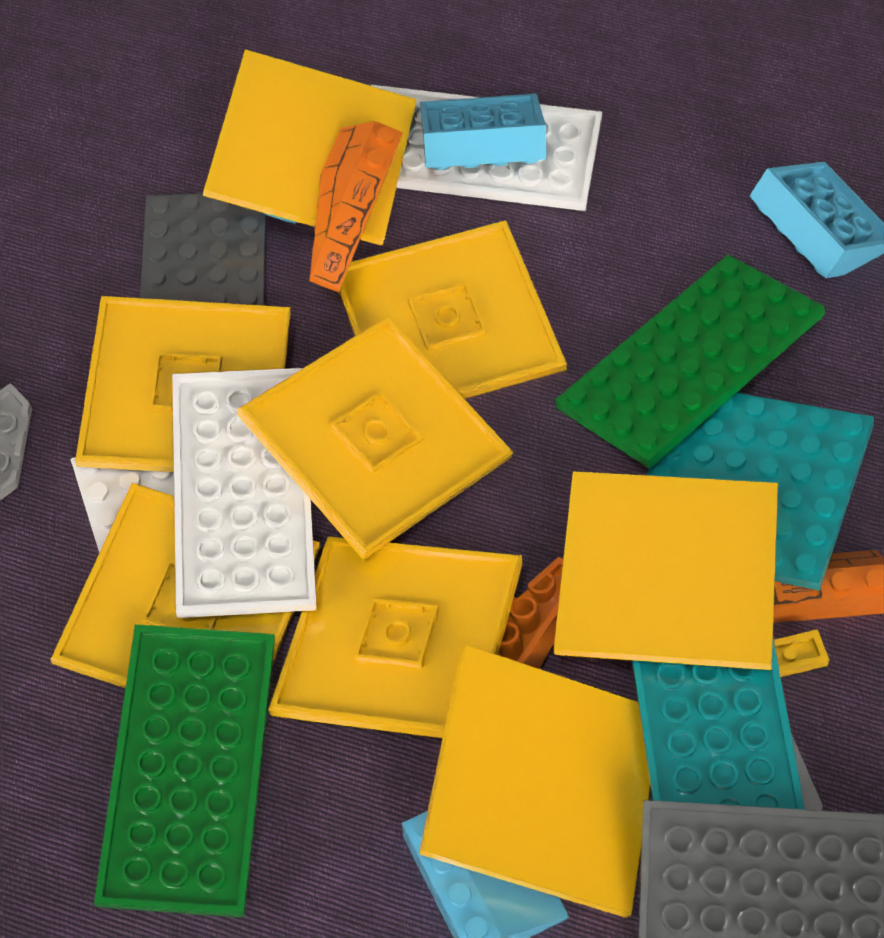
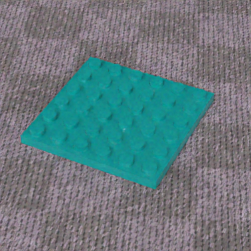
(799, 446)

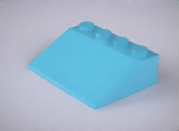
(483, 131)
(820, 217)
(478, 903)

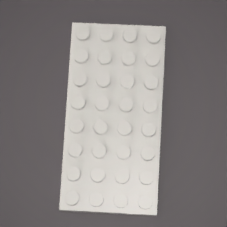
(556, 182)
(237, 510)

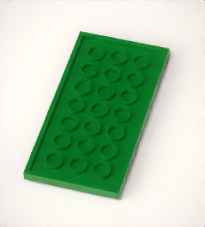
(689, 360)
(186, 772)

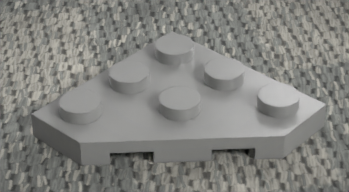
(14, 426)

